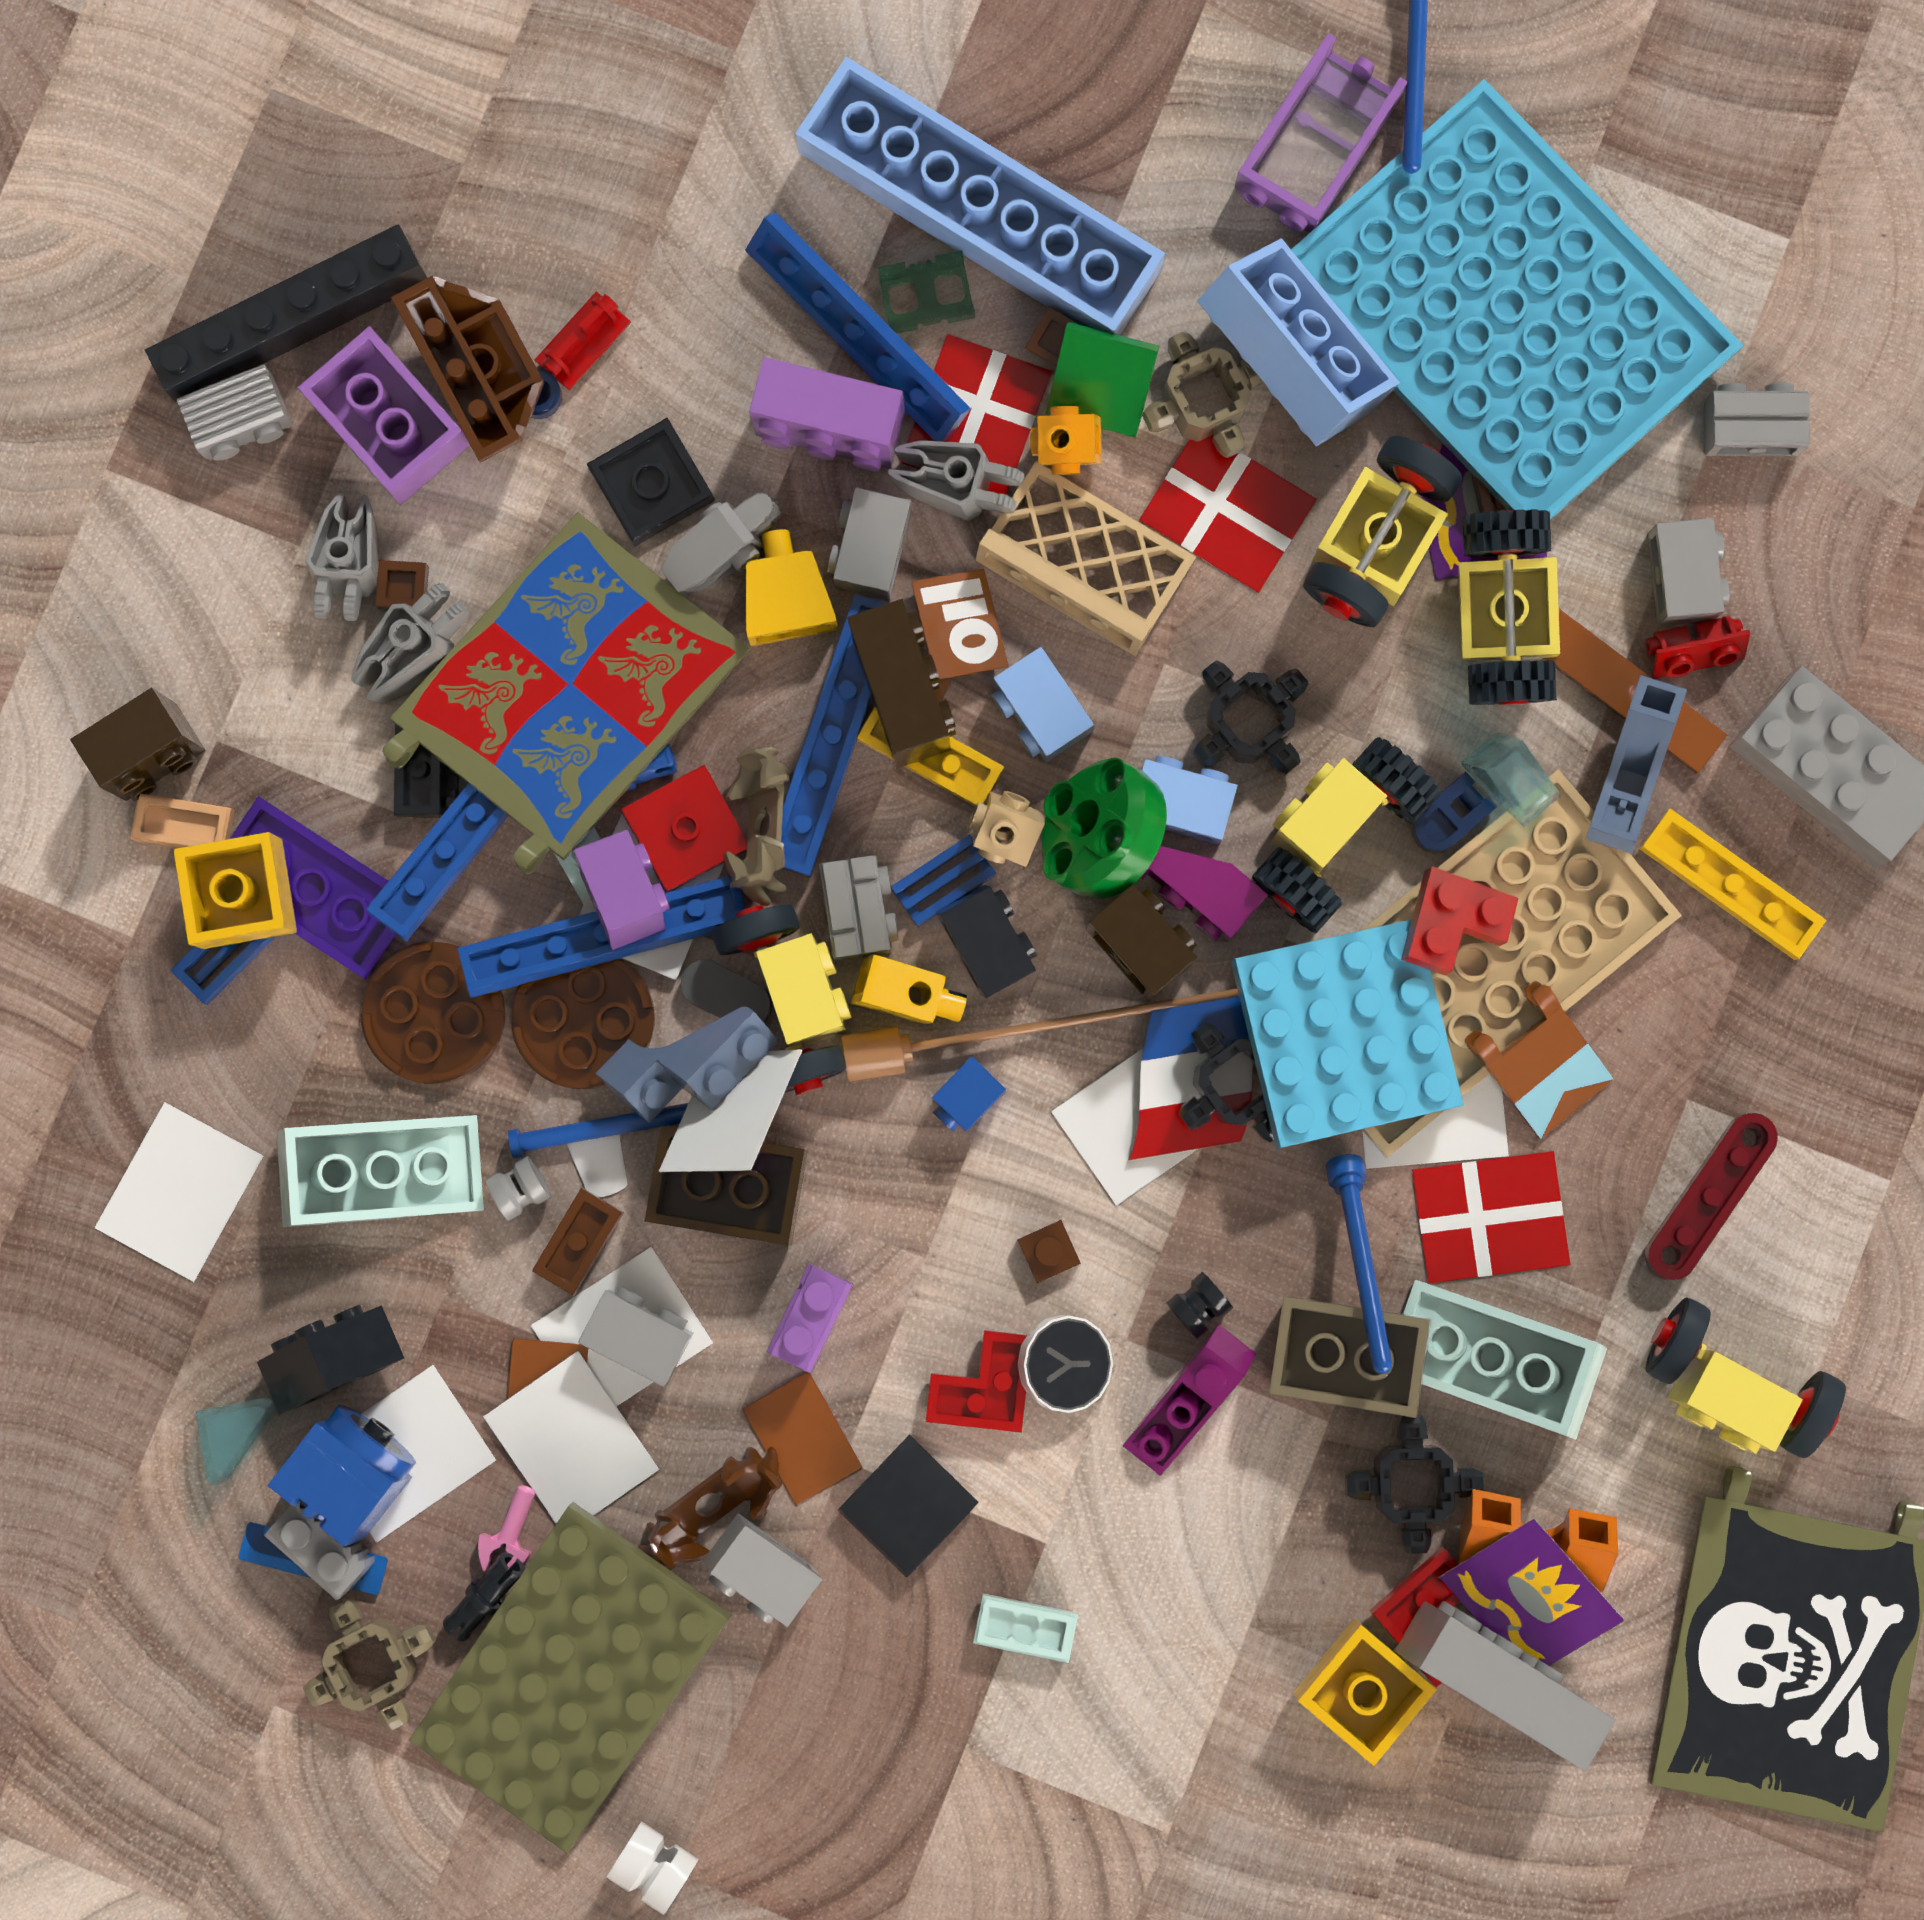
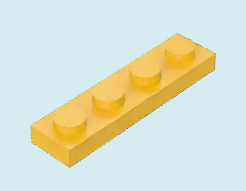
(1732, 884)

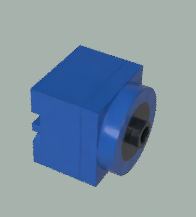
(345, 1474)

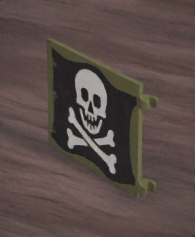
(1793, 1660)

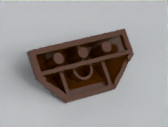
(474, 361)

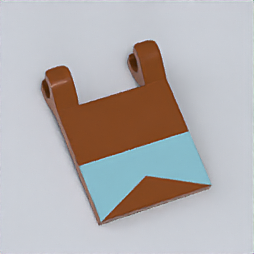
(1547, 1068)

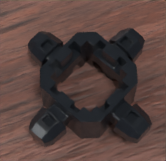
(1219, 679)
(1198, 1111)
(1415, 1535)

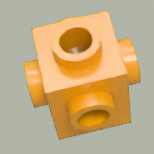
(1083, 444)

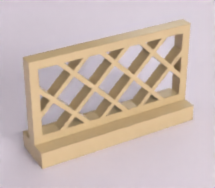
(1074, 595)

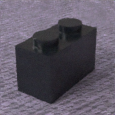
(987, 940)

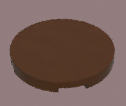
(423, 1016)
(580, 1020)

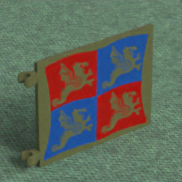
(567, 688)

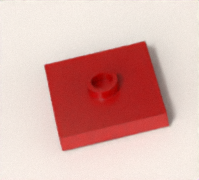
(685, 828)

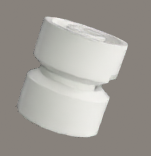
(652, 1868)

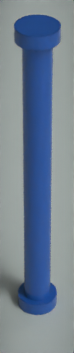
(590, 1130)

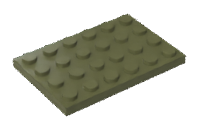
(570, 1677)

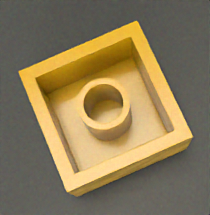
(235, 890)
(1364, 1692)

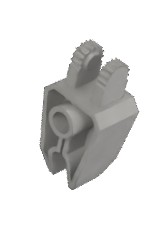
(954, 478)
(720, 543)
(344, 557)
(407, 645)

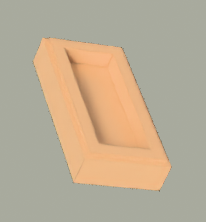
(179, 822)

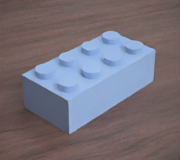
(1298, 341)

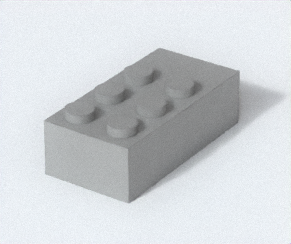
(1836, 766)
(1514, 1689)

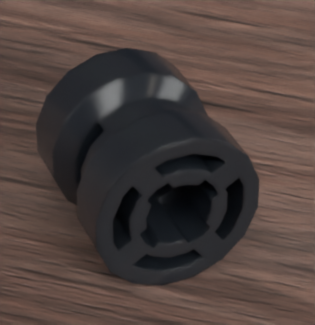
(1199, 1305)

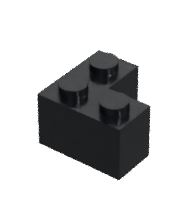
(329, 1357)

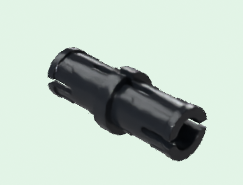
(483, 1597)

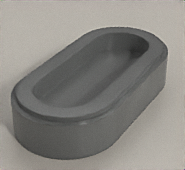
(723, 990)

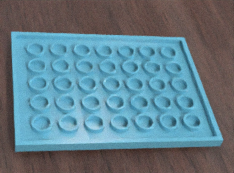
(1514, 306)

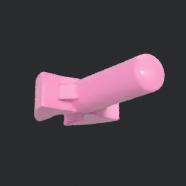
(510, 1530)

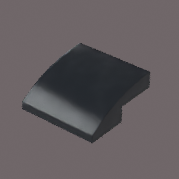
(424, 786)
(908, 1506)

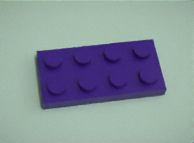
(326, 890)

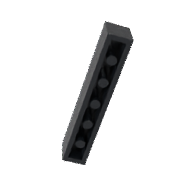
(287, 314)

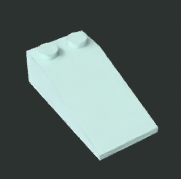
(379, 1170)
(1506, 1360)

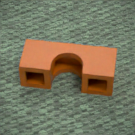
(1583, 1535)

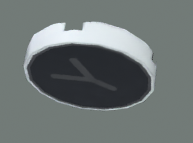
(1065, 1363)

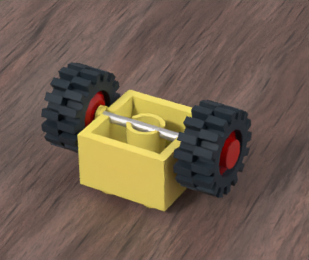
(1509, 607)
(1329, 817)

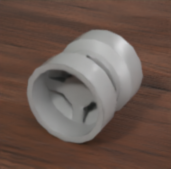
(510, 1196)

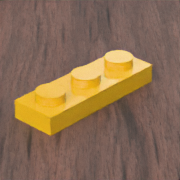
(958, 771)

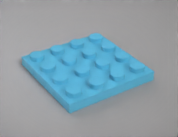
(1345, 1035)

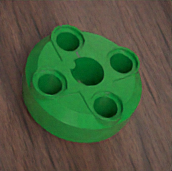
(1102, 828)

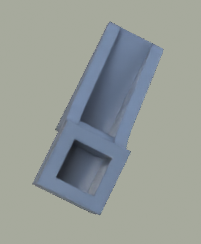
(701, 1063)

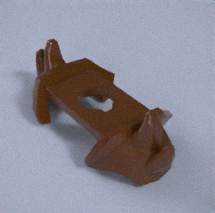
(679, 1525)

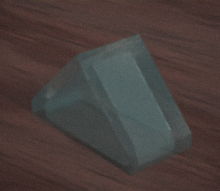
(1512, 776)
(229, 1433)

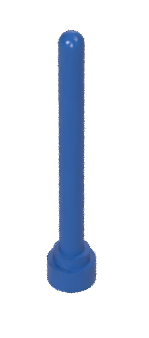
(1415, 87)
(1346, 1175)

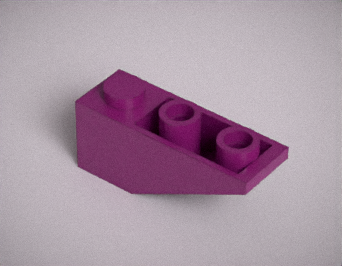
(1208, 888)
(1190, 1399)

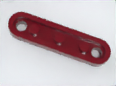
(1711, 1196)

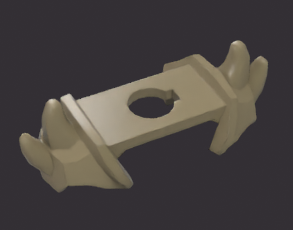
(762, 783)

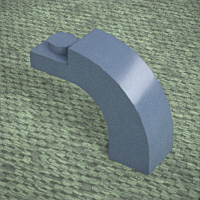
(1636, 764)

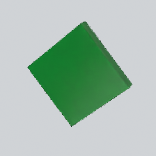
(1104, 377)

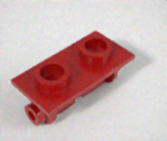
(583, 340)
(1718, 644)

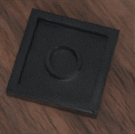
(650, 482)

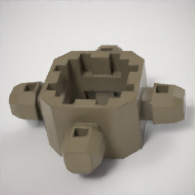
(1174, 407)
(338, 1679)

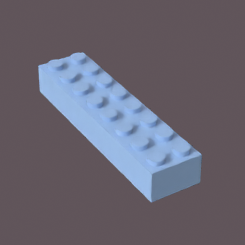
(978, 200)

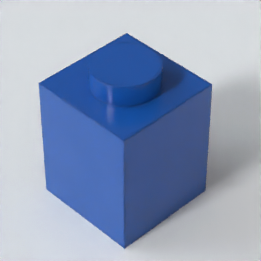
(967, 1096)

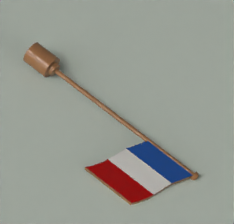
(1165, 1064)

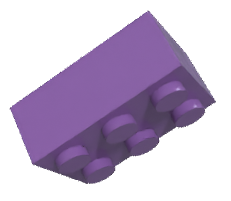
(827, 414)
(384, 415)

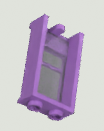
(1317, 138)

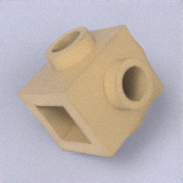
(1021, 831)

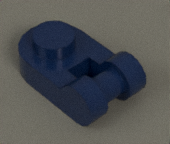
(1441, 826)

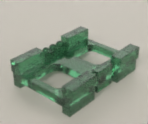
(923, 279)

